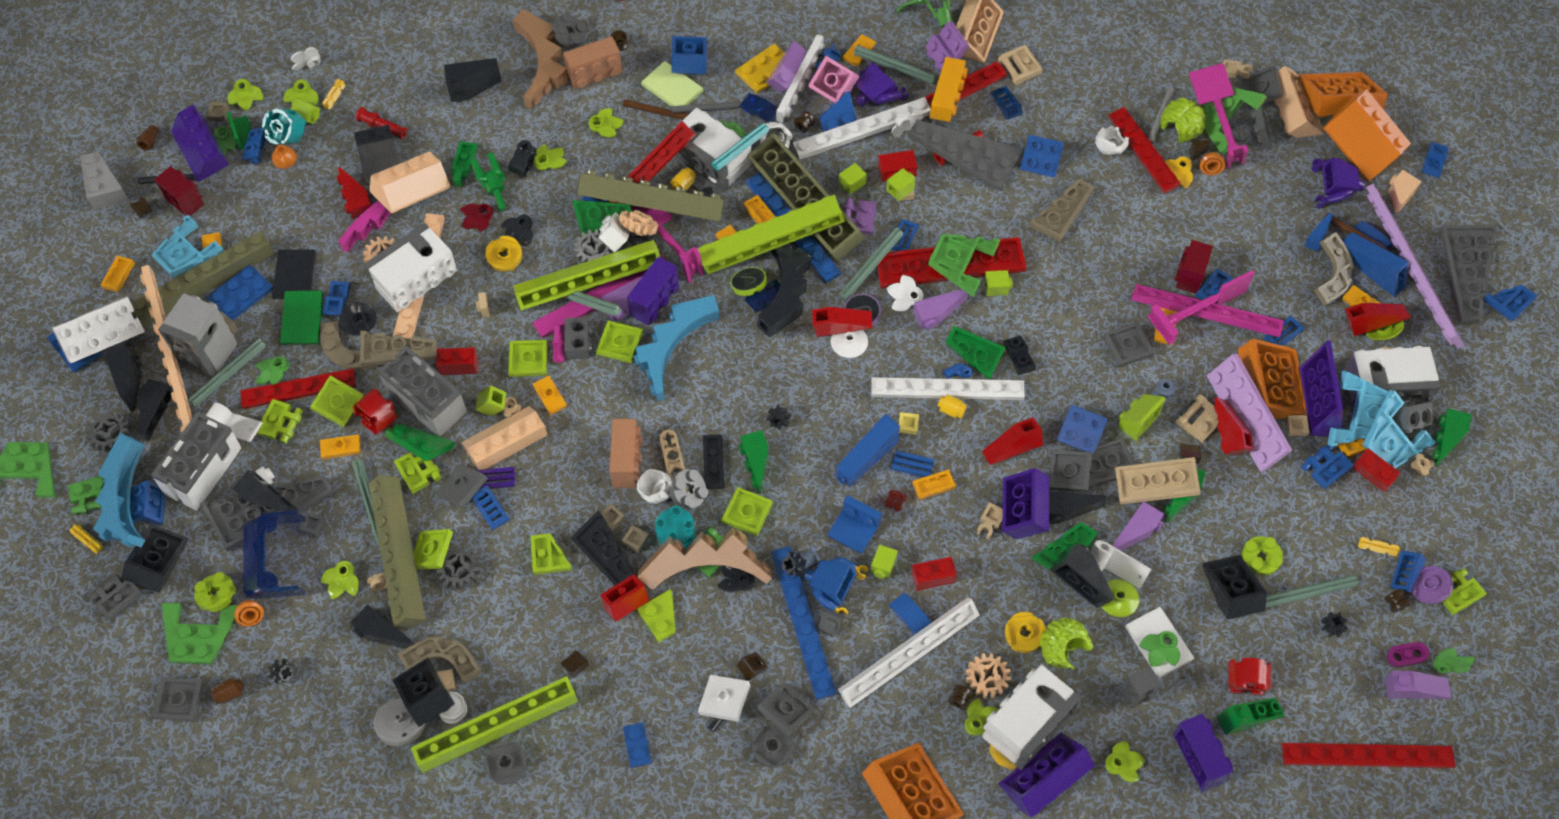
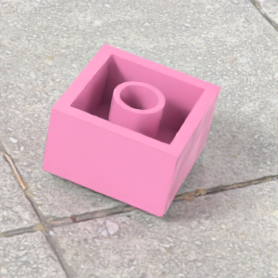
(833, 79)

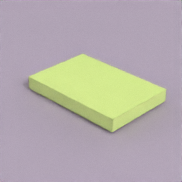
(671, 87)

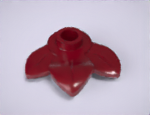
(475, 218)

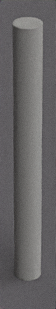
(1157, 124)

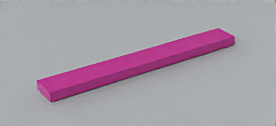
(1213, 312)
(546, 324)

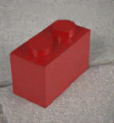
(893, 162)
(457, 361)
(1376, 470)
(934, 573)
(624, 598)

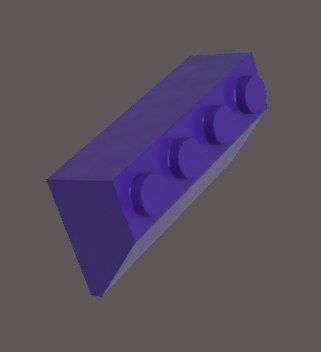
(198, 143)
(1047, 774)

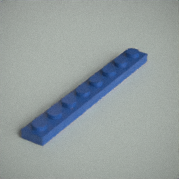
(819, 259)
(804, 628)

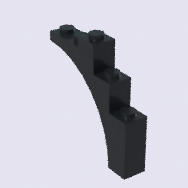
(787, 304)

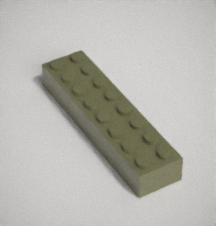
(799, 189)

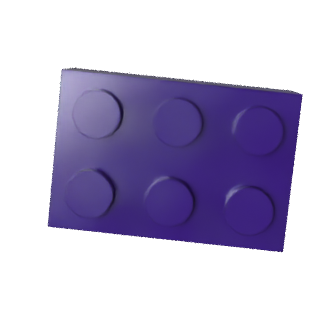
(653, 291)
(1025, 504)
(1203, 752)

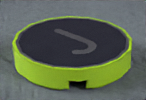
(748, 281)

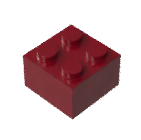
(179, 191)
(1193, 266)

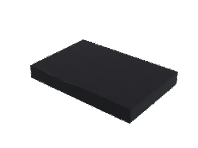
(293, 271)

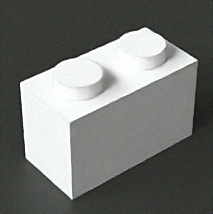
(613, 233)

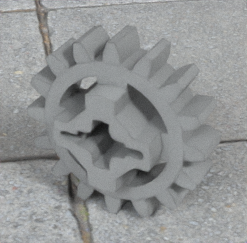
(584, 249)

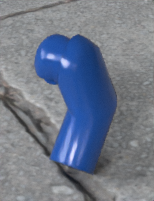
(959, 370)

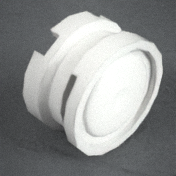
(457, 711)

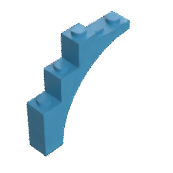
(683, 320)
(114, 497)

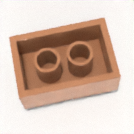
(593, 62)
(625, 453)

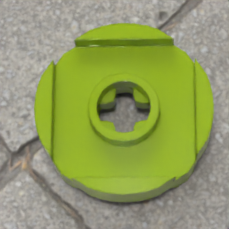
(1269, 547)
(204, 589)

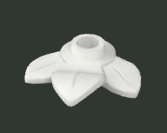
(308, 58)
(905, 121)
(902, 292)

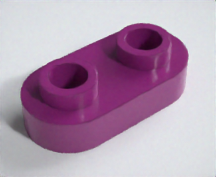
(1406, 654)

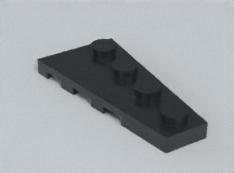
(602, 549)

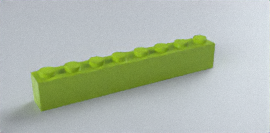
(770, 234)
(586, 275)
(494, 724)

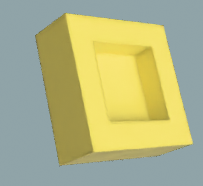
(908, 423)

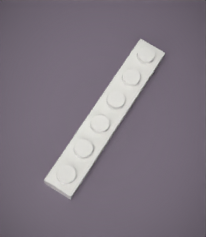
(798, 82)

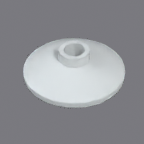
(849, 348)

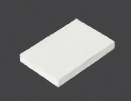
(1155, 623)

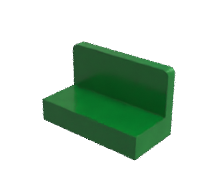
(240, 129)

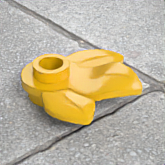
(1182, 173)

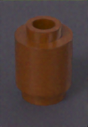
(227, 690)

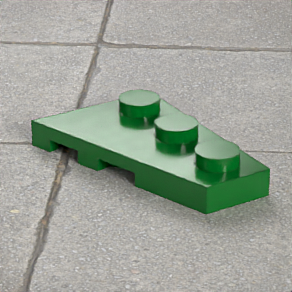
(592, 213)
(976, 350)
(419, 442)
(1078, 534)

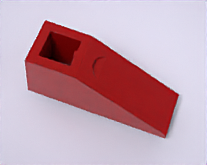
(354, 193)
(1372, 316)
(840, 320)
(1234, 434)
(1015, 441)

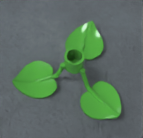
(943, 14)

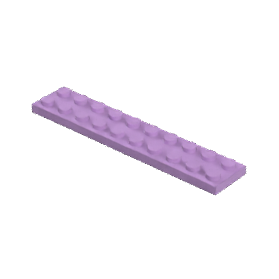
(1414, 267)

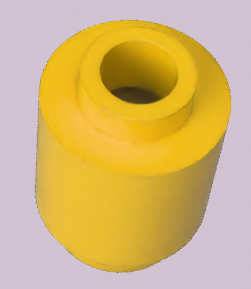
(683, 179)
(952, 406)

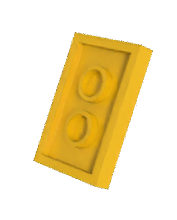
(759, 68)

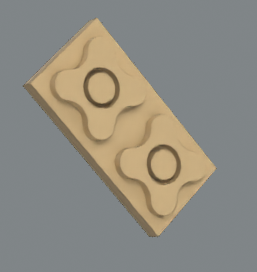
(1157, 480)

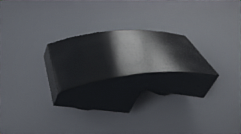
(1019, 355)

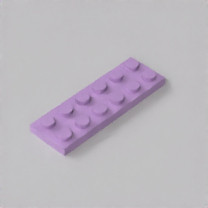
(1236, 386)

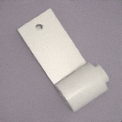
(242, 427)
(1119, 563)

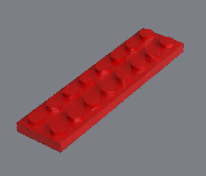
(915, 263)

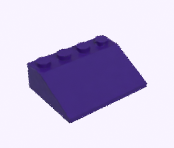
(1321, 391)

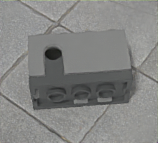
(198, 335)
(423, 391)

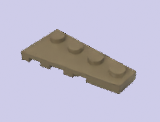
(1063, 211)
(379, 349)

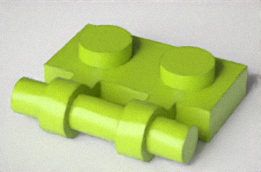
(275, 418)
(412, 473)
(1465, 594)

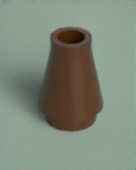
(147, 138)

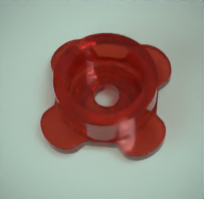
(892, 495)

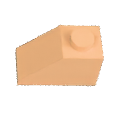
(1402, 189)

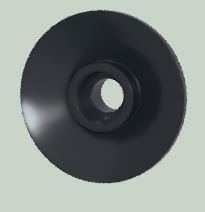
(356, 312)

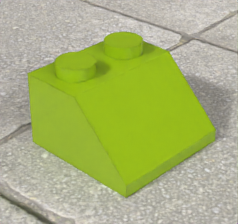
(1141, 415)

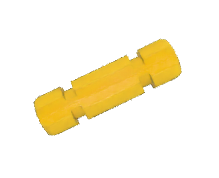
(333, 94)
(86, 538)
(1378, 546)

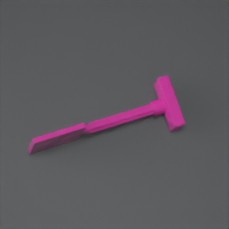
(1212, 85)
(691, 259)
(1228, 291)

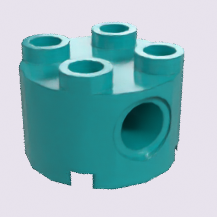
(283, 126)
(675, 524)

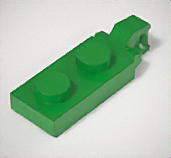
(462, 162)

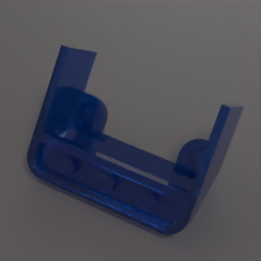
(256, 581)

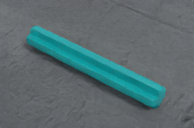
(740, 146)

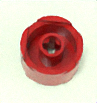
(375, 411)
(1249, 675)

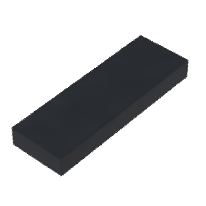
(713, 461)

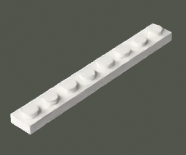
(857, 129)
(940, 387)
(908, 652)

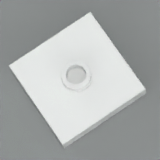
(724, 698)

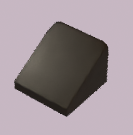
(1198, 148)
(1190, 451)
(575, 664)
(751, 666)

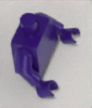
(877, 87)
(1339, 180)

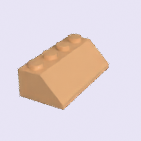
(978, 26)
(1294, 107)
(409, 182)
(505, 438)

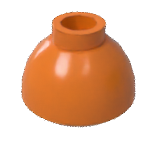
(284, 156)
(1212, 163)
(248, 613)

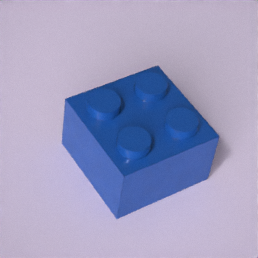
(689, 55)

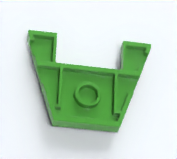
(1231, 105)
(954, 255)
(29, 461)
(195, 641)

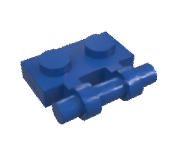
(1331, 470)

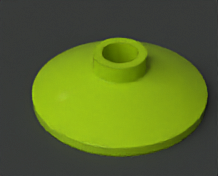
(1386, 332)
(1122, 606)

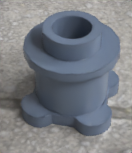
(1165, 388)
(811, 557)

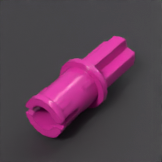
(559, 344)

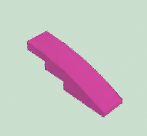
(372, 218)

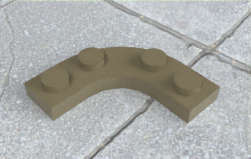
(1342, 269)
(336, 351)
(444, 649)

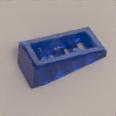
(1011, 111)

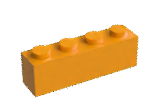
(948, 89)

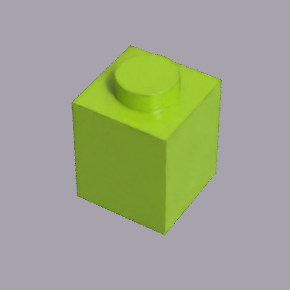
(307, 111)
(852, 179)
(901, 184)
(997, 283)
(490, 401)
(884, 562)

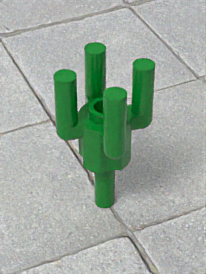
(492, 179)

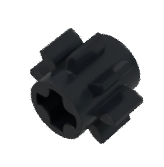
(778, 417)
(793, 563)
(1329, 624)
(277, 667)

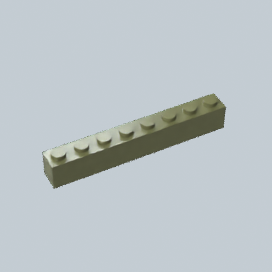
(651, 197)
(207, 275)
(396, 552)

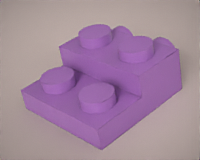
(946, 44)

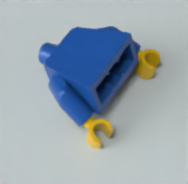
(832, 581)

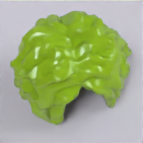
(1187, 116)
(1061, 638)

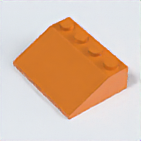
(1331, 91)
(1366, 135)
(1276, 376)
(910, 786)

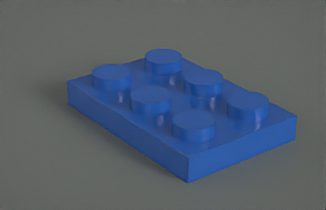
(240, 292)

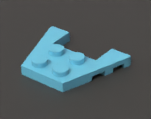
(178, 255)
(1366, 407)
(1388, 439)

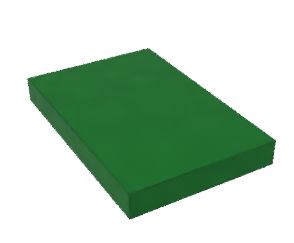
(301, 318)

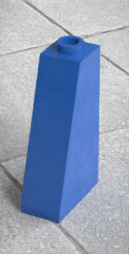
(1377, 263)
(868, 451)

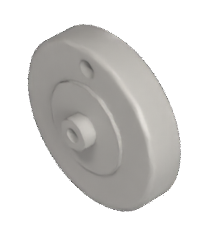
(395, 724)

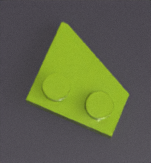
(547, 555)
(659, 616)

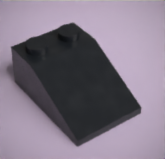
(471, 78)
(376, 150)
(125, 372)
(155, 560)
(1082, 573)
(1235, 587)
(423, 692)

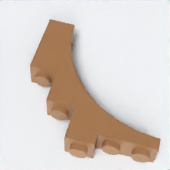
(549, 55)
(702, 551)

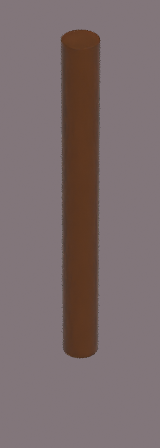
(653, 109)
(1348, 229)

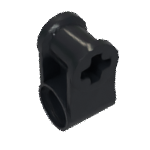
(522, 160)

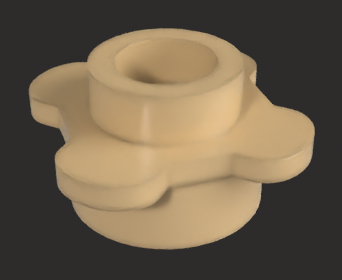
(510, 401)
(1416, 465)
(377, 582)

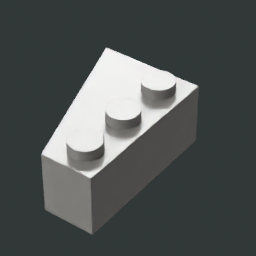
(99, 182)

